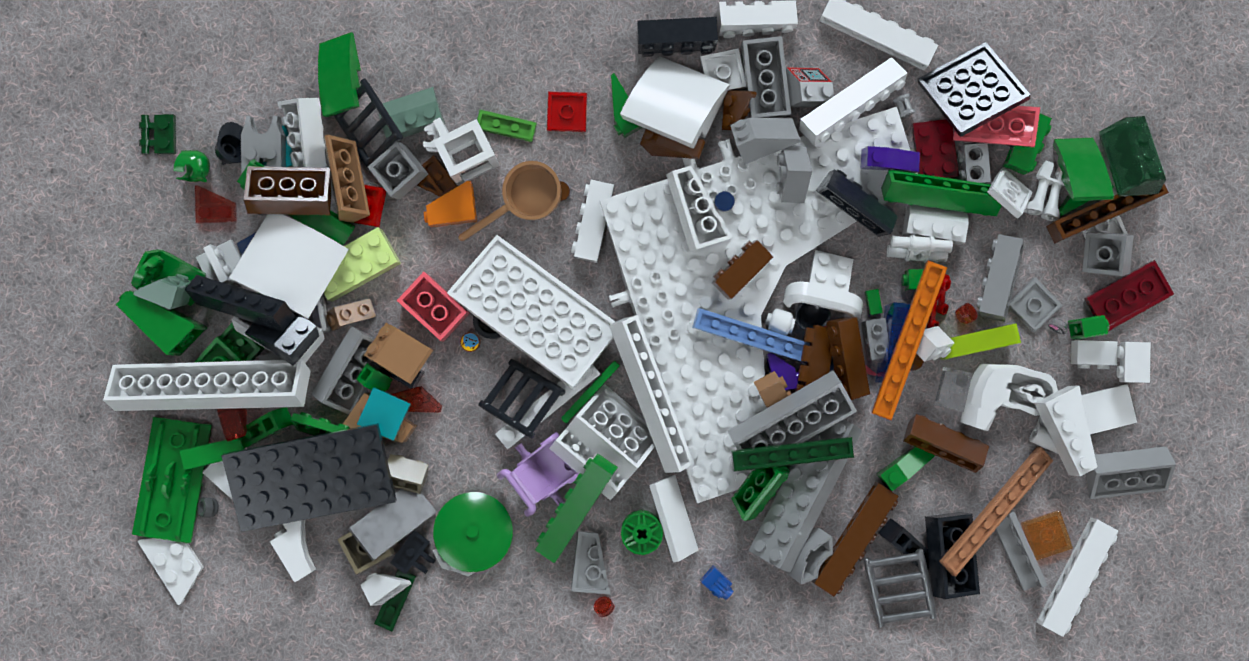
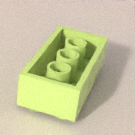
(365, 260)

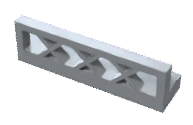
(1020, 553)

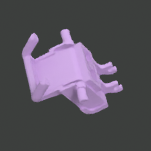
(539, 475)

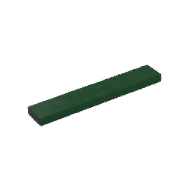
(792, 454)

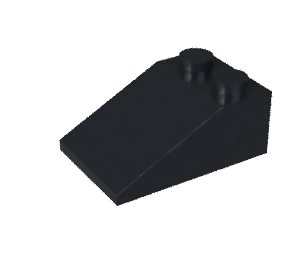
(288, 344)

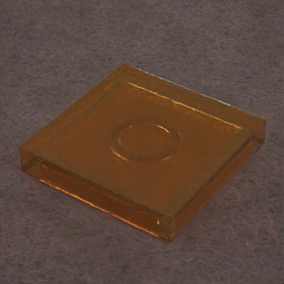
(1047, 535)

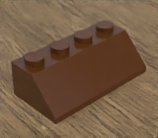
(288, 190)

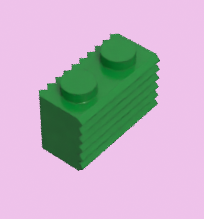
(1088, 327)

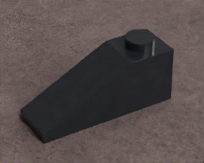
(902, 540)

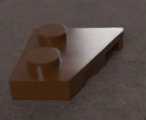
(736, 107)
(438, 179)

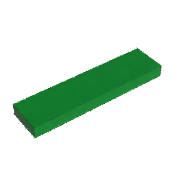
(590, 391)

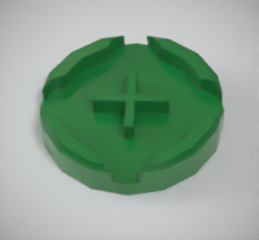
(150, 269)

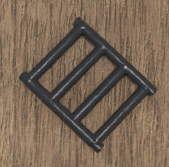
(385, 120)
(515, 421)

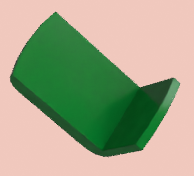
(172, 267)

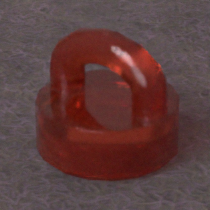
(967, 312)
(603, 606)

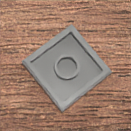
(1034, 304)

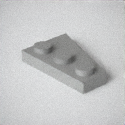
(588, 567)

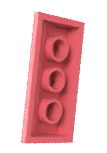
(1012, 128)

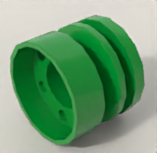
(641, 520)

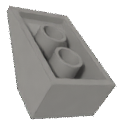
(763, 136)

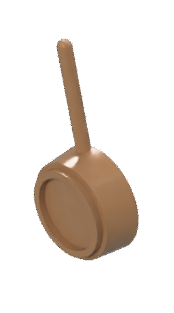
(529, 192)

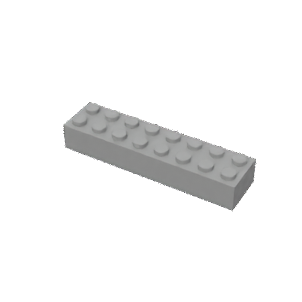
(800, 503)

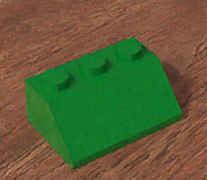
(758, 490)

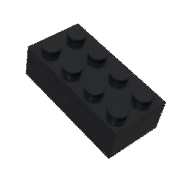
(677, 35)
(941, 534)

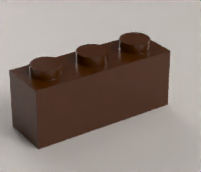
(741, 268)

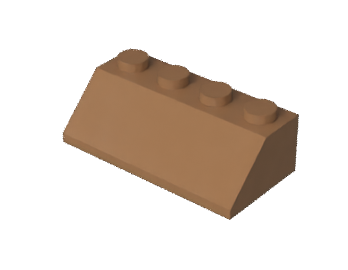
(346, 179)

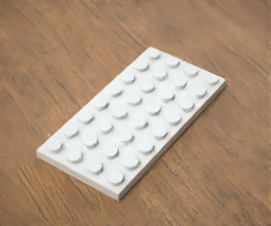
(534, 311)

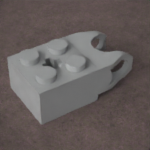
(264, 147)

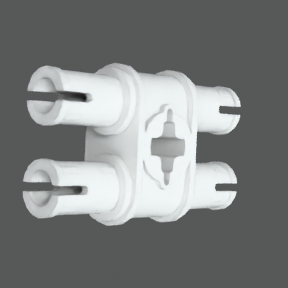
(919, 248)

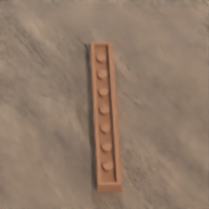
(996, 511)

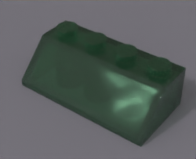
(1132, 157)

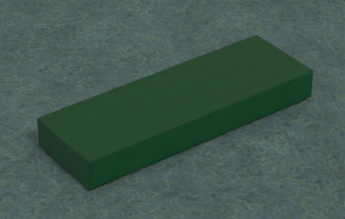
(392, 608)

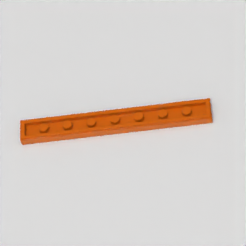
(909, 340)

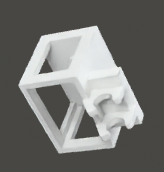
(452, 142)

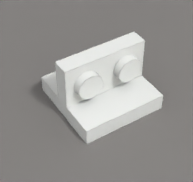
(219, 261)

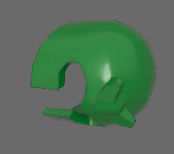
(196, 165)

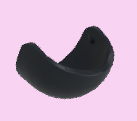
(809, 315)

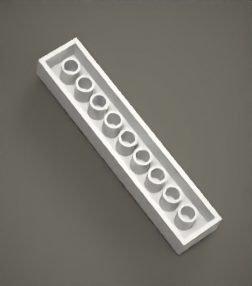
(207, 385)

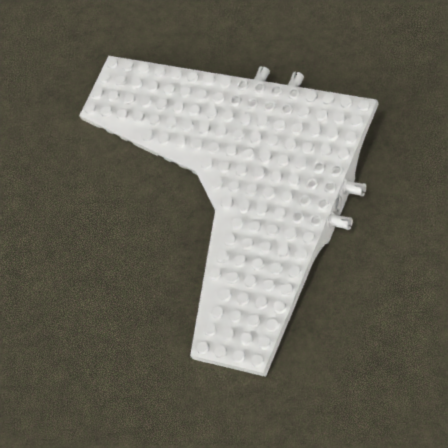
(666, 283)

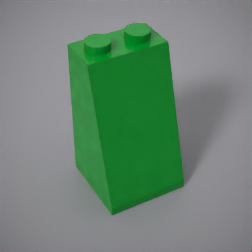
(165, 327)

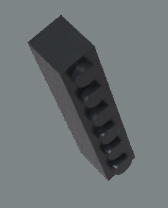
(240, 303)

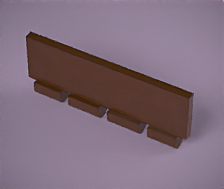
(816, 355)

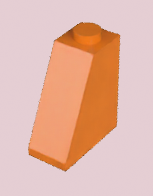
(453, 207)

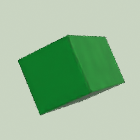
(873, 302)

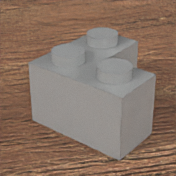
(794, 174)

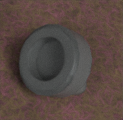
(205, 507)

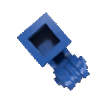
(717, 583)

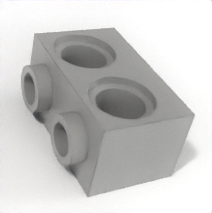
(979, 165)
(875, 338)

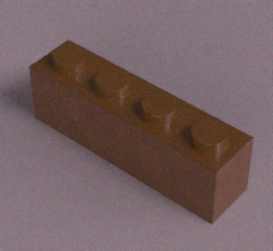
(848, 356)
(946, 443)

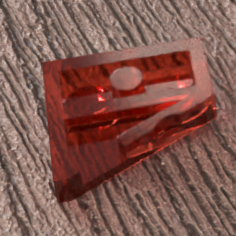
(213, 207)
(420, 400)

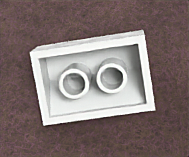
(936, 222)

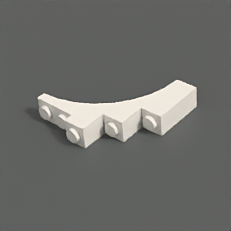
(293, 550)

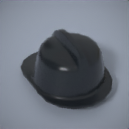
(229, 143)

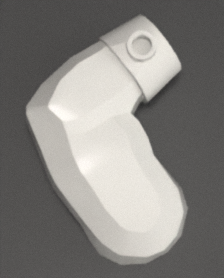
(1007, 387)

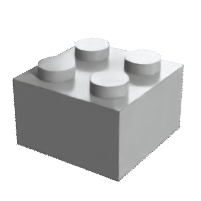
(398, 170)

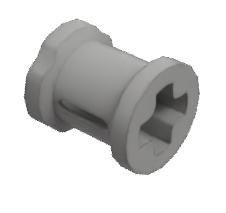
(899, 103)

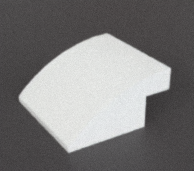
(675, 101)
(289, 263)
(609, 429)

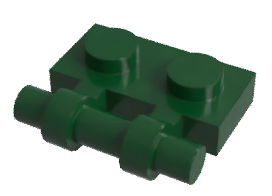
(164, 134)

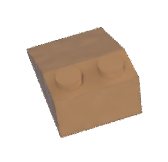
(398, 353)

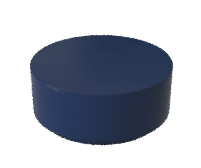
(724, 201)

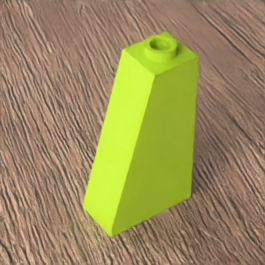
(984, 340)

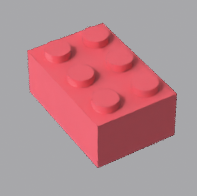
(433, 306)

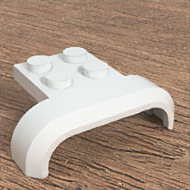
(827, 286)

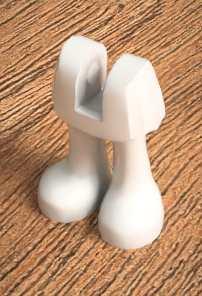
(1036, 206)

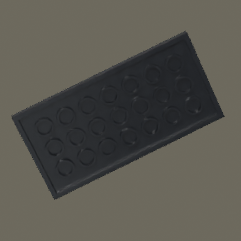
(309, 477)

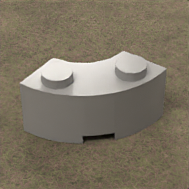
(814, 553)

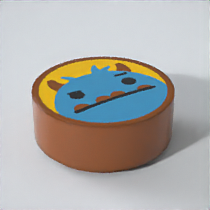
(470, 342)

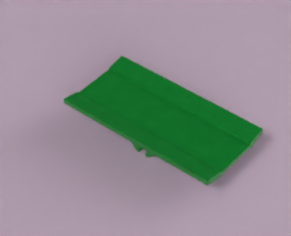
(167, 491)

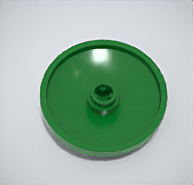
(473, 532)

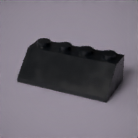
(857, 203)

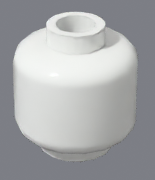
(780, 322)

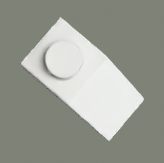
(382, 587)

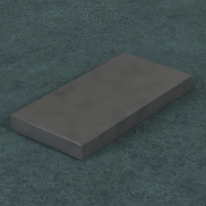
(391, 522)

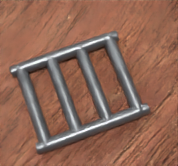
(921, 574)

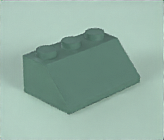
(413, 112)

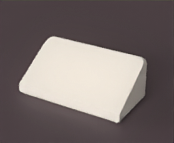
(319, 315)

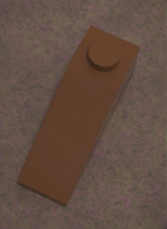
(664, 147)

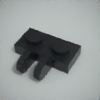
(410, 552)

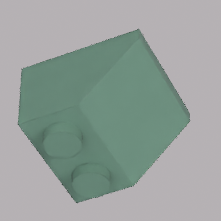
(166, 292)

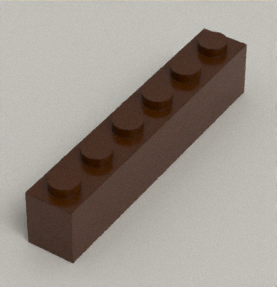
(1097, 214)
(855, 538)

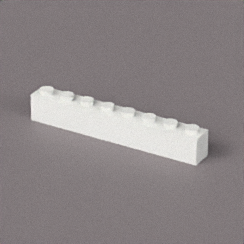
(651, 394)

